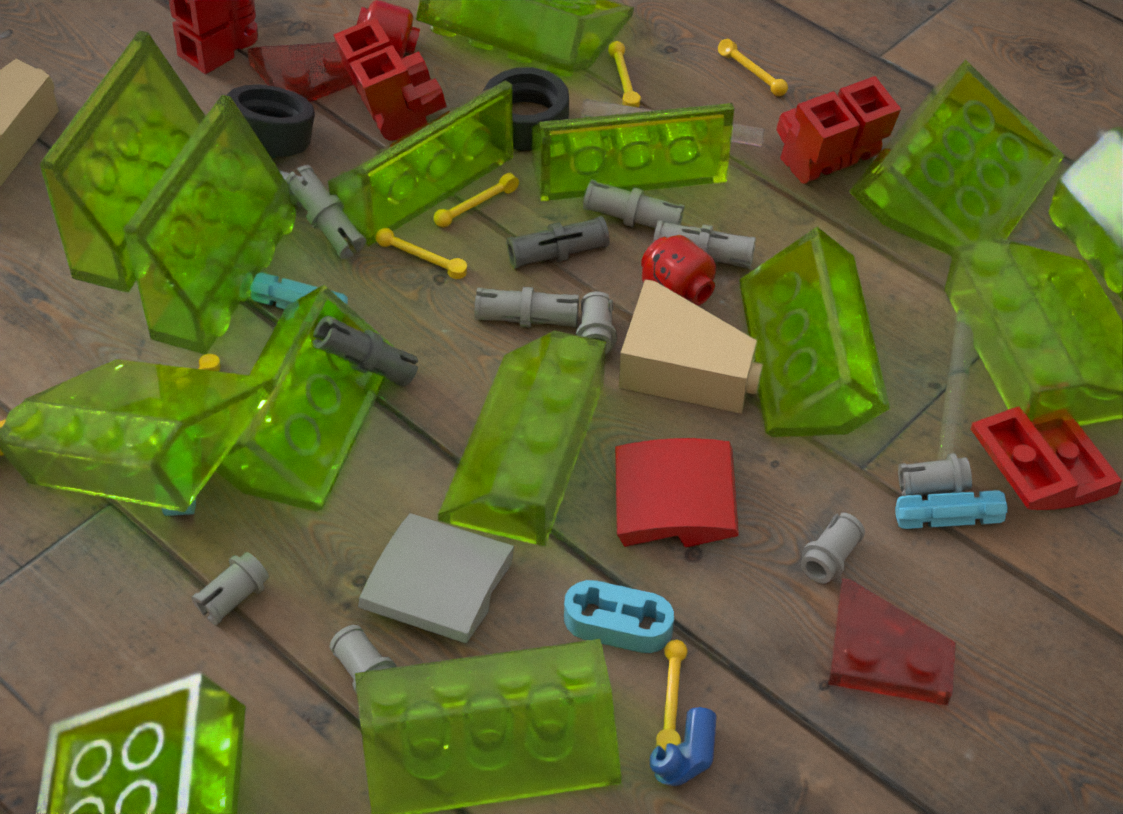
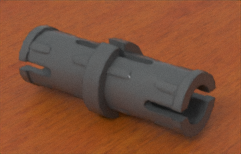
(557, 242)
(365, 351)

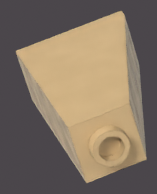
(25, 111)

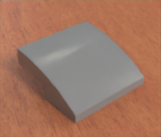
(436, 577)

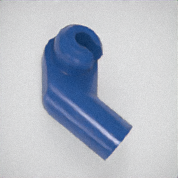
(690, 757)

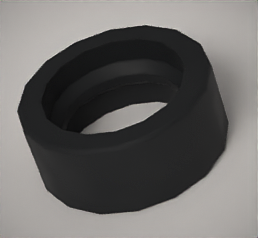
(534, 86)
(277, 117)

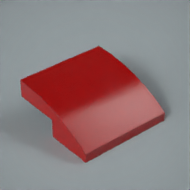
(1046, 467)
(676, 490)

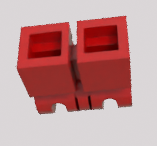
(212, 30)
(392, 88)
(837, 129)

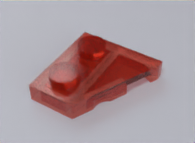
(303, 68)
(888, 650)

